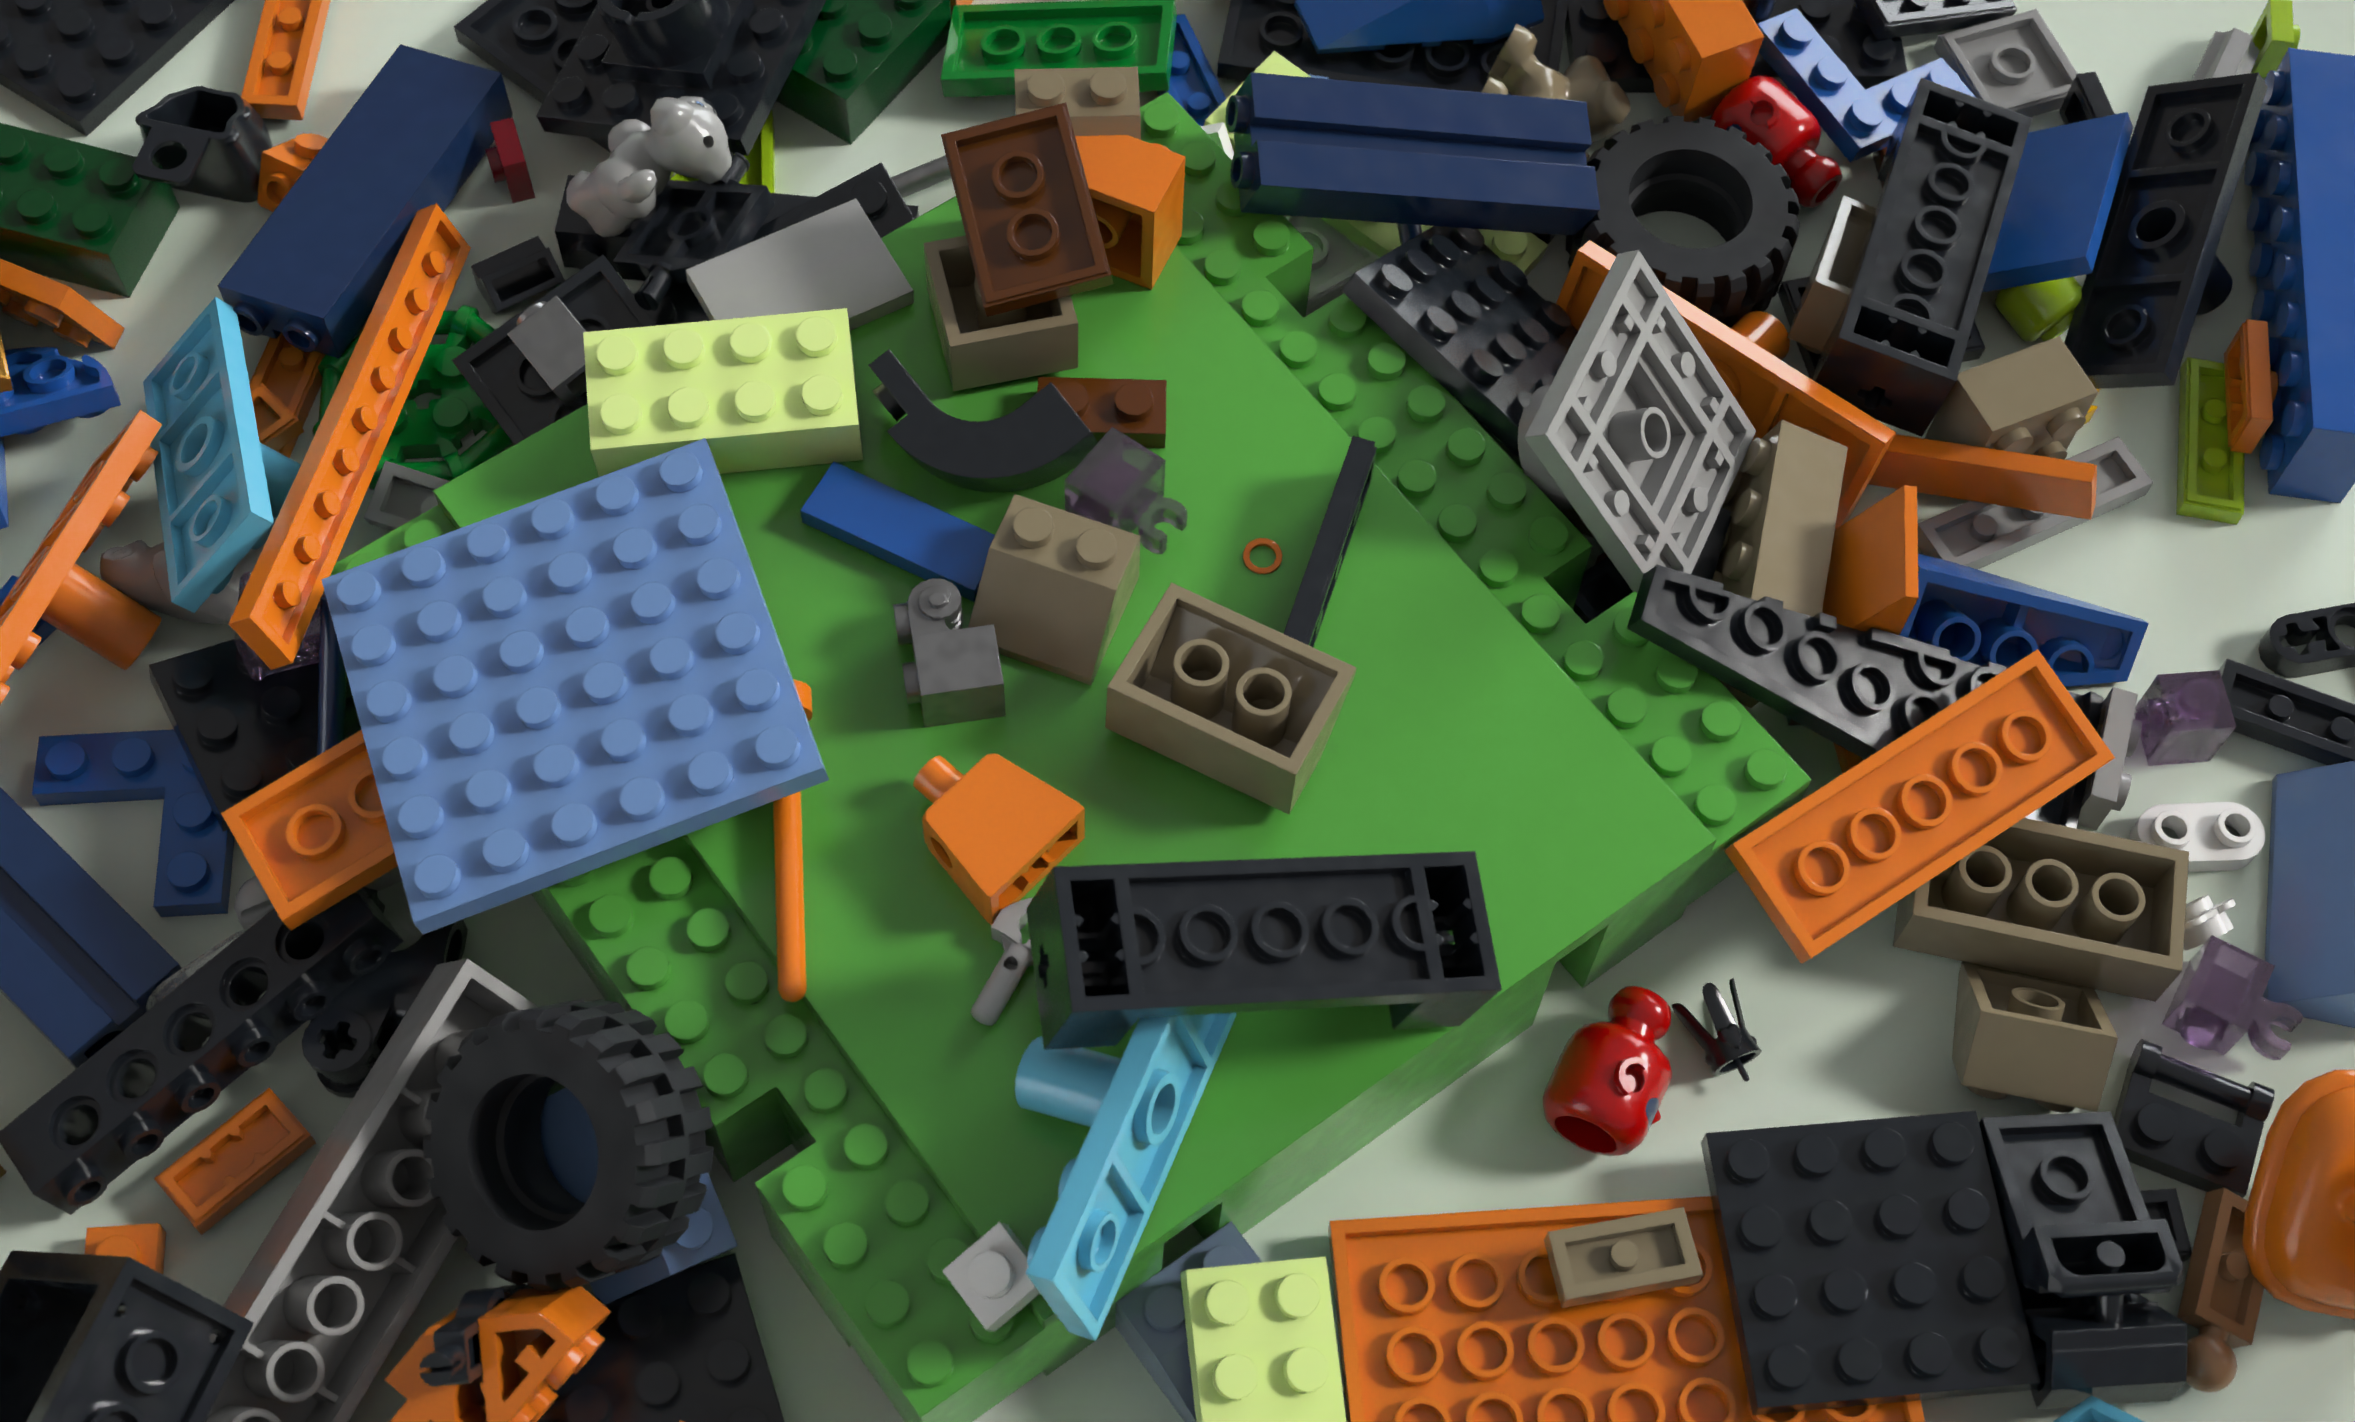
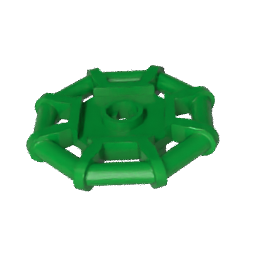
(441, 426)

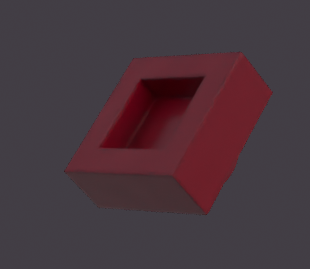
(508, 161)

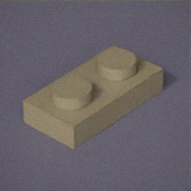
(1623, 1257)

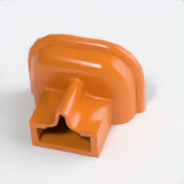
(2304, 1199)

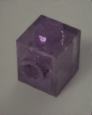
(2184, 717)

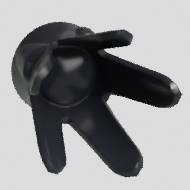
(1734, 1043)

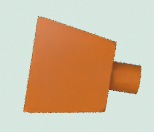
(996, 828)

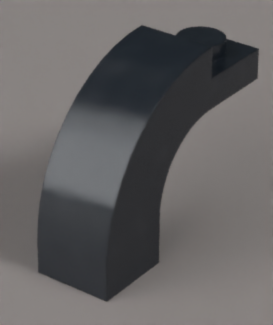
(996, 455)

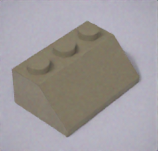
(1228, 697)

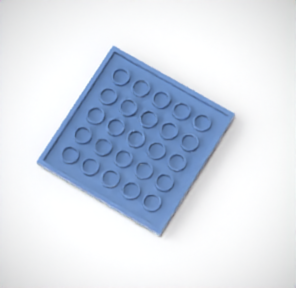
(568, 685)

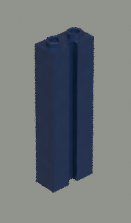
(1411, 155)
(346, 216)
(67, 945)

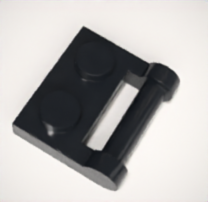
(2182, 1139)

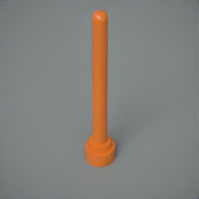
(790, 885)

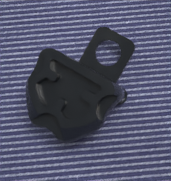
(205, 144)

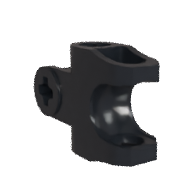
(370, 1010)

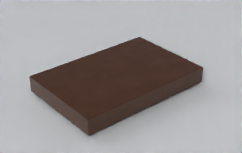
(1026, 209)

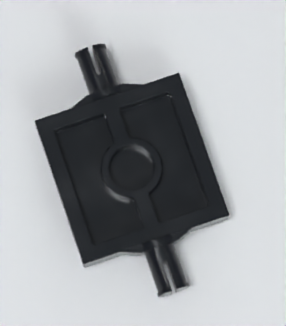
(690, 227)

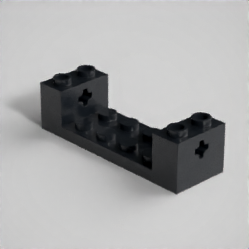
(1924, 256)
(1259, 939)

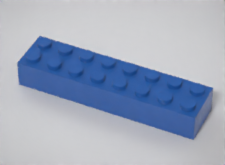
(2306, 270)

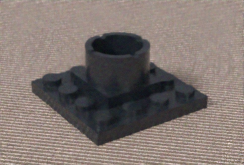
(679, 48)

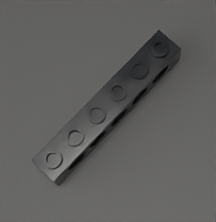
(164, 1047)

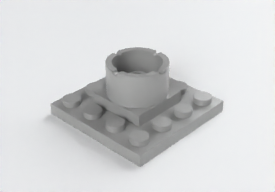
(1636, 428)

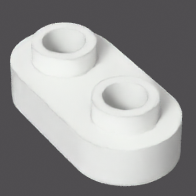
(2204, 833)

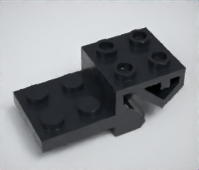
(2085, 1259)

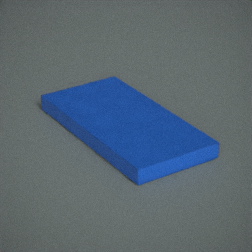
(2060, 202)

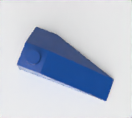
(1374, 24)
(2006, 620)

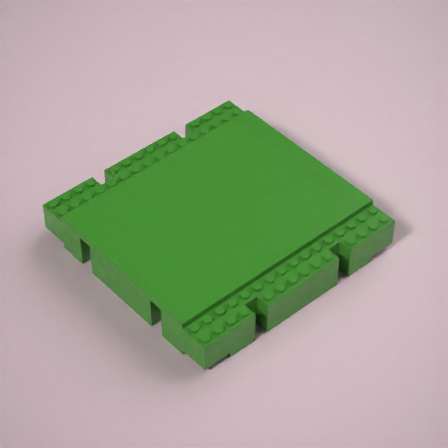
(1474, 722)

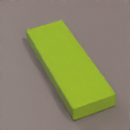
(2207, 471)

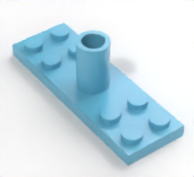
(210, 469)
(1136, 1124)

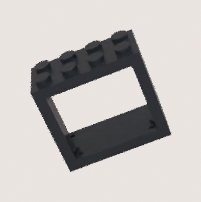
(108, 1342)

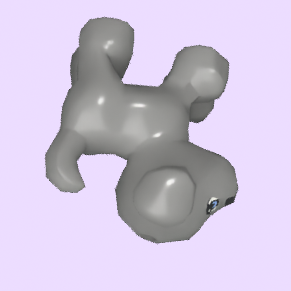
(682, 140)

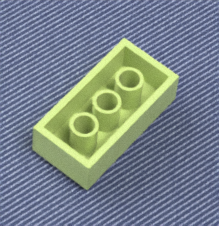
(752, 386)

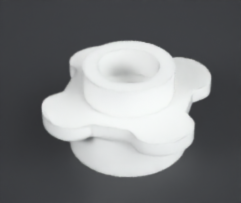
(2205, 920)

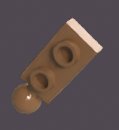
(2219, 1293)

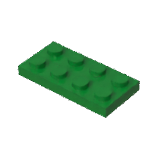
(997, 38)

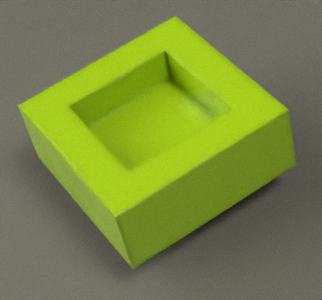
(2274, 35)

